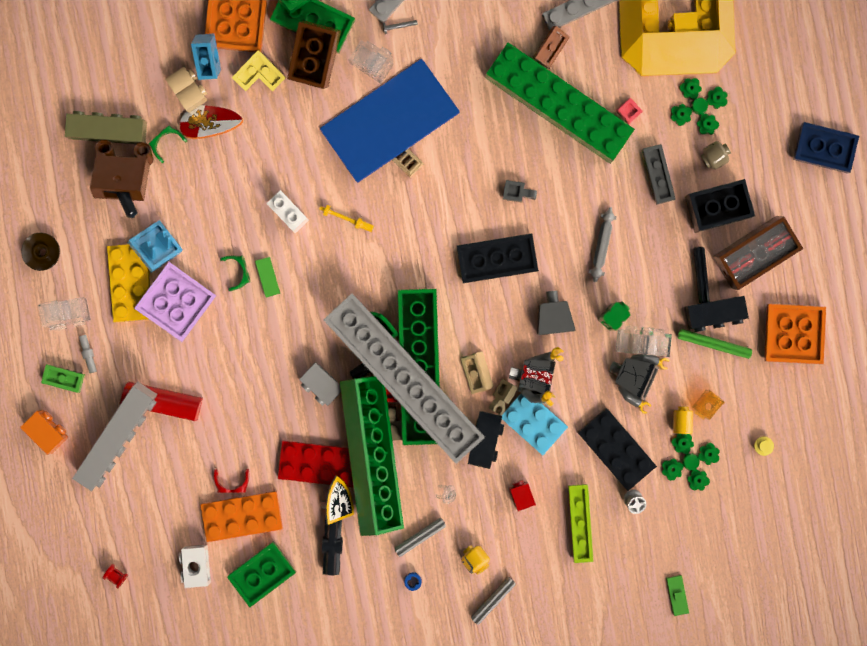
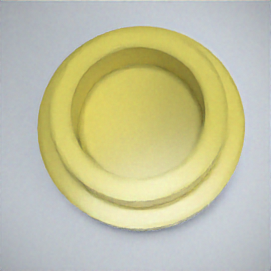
(764, 446)

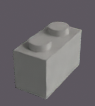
(321, 384)

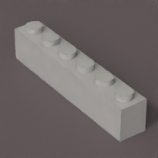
(114, 437)

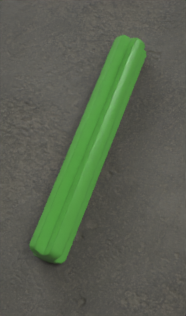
(714, 343)

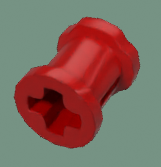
(115, 576)

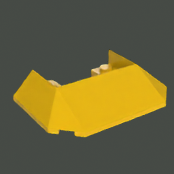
(676, 52)

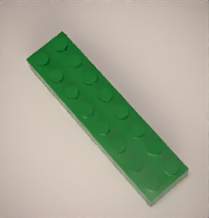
(559, 103)
(420, 340)
(371, 456)

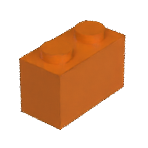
(45, 431)

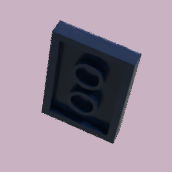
(826, 147)

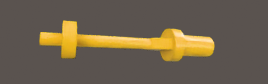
(358, 223)

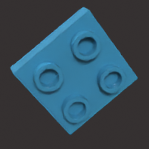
(155, 246)

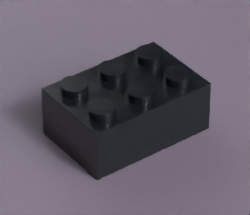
(719, 206)

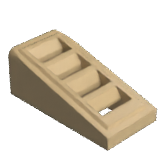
(414, 168)

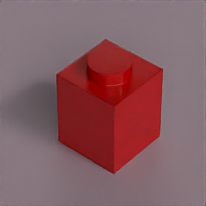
(522, 495)

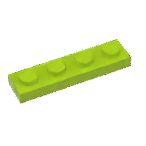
(580, 523)

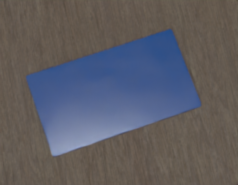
(389, 120)

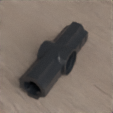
(332, 548)

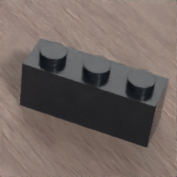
(716, 313)

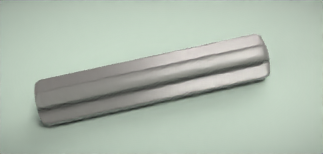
(420, 537)
(493, 600)

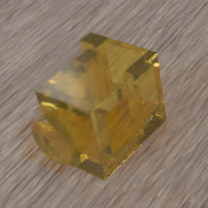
(707, 397)

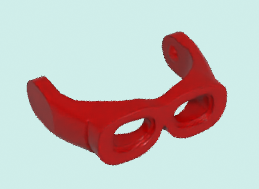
(220, 489)

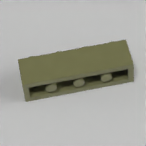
(101, 127)

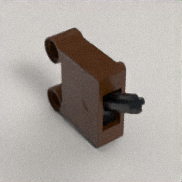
(121, 176)

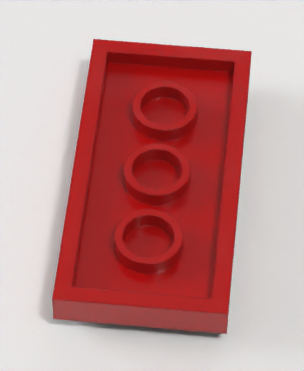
(314, 463)

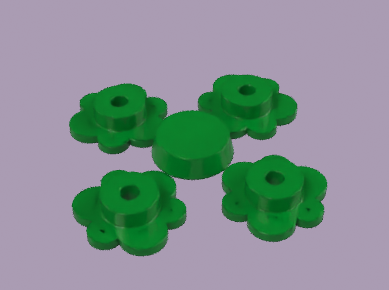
(699, 106)
(690, 461)

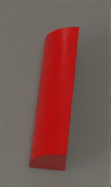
(171, 402)

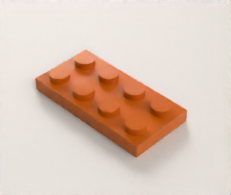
(241, 516)

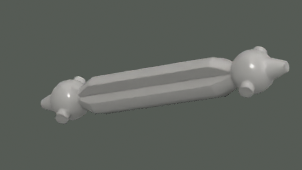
(602, 244)

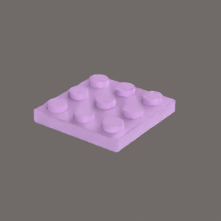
(175, 302)

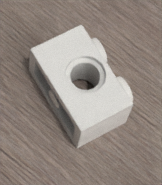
(287, 211)
(199, 555)

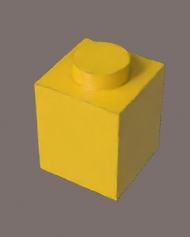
(683, 22)

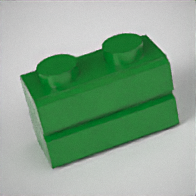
(614, 316)

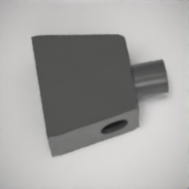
(554, 316)

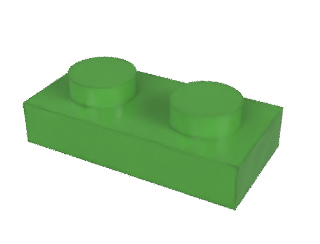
(63, 378)

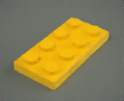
(127, 282)

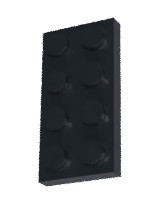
(497, 258)
(617, 449)

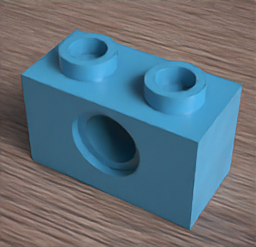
(206, 56)

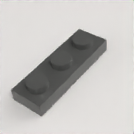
(658, 174)

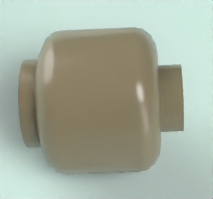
(716, 155)

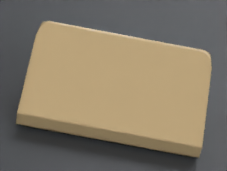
(477, 372)

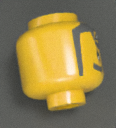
(475, 559)

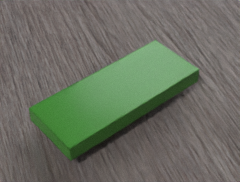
(267, 277)
(677, 595)

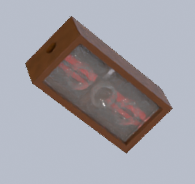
(758, 252)

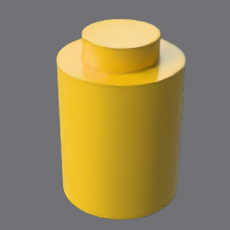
(682, 420)

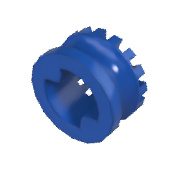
(417, 585)

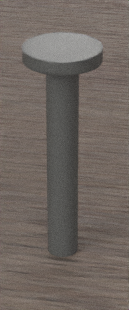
(399, 25)

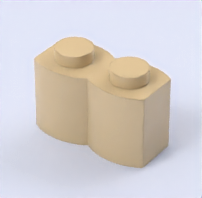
(186, 89)

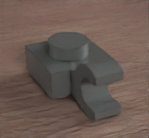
(515, 192)

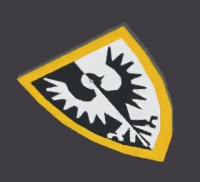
(338, 502)

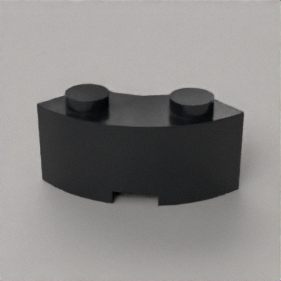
(484, 452)

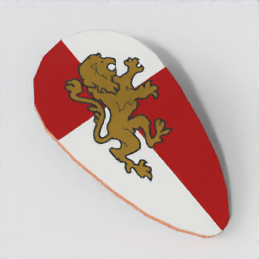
(208, 122)

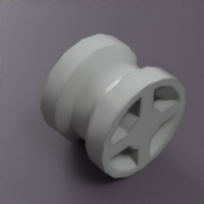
(639, 502)

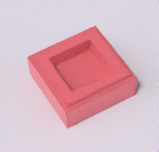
(629, 111)

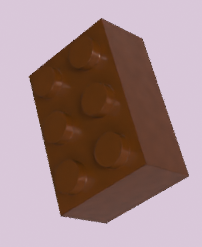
(313, 54)

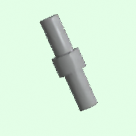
(87, 354)

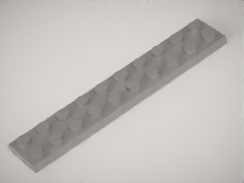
(404, 378)

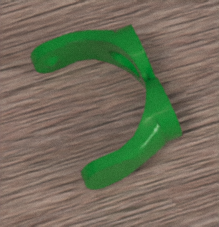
(168, 130)
(246, 278)

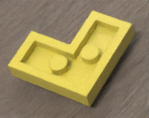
(259, 67)

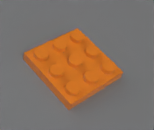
(237, 24)
(795, 334)

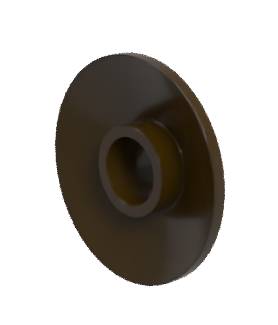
(31, 251)

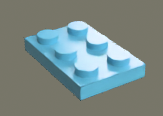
(534, 423)

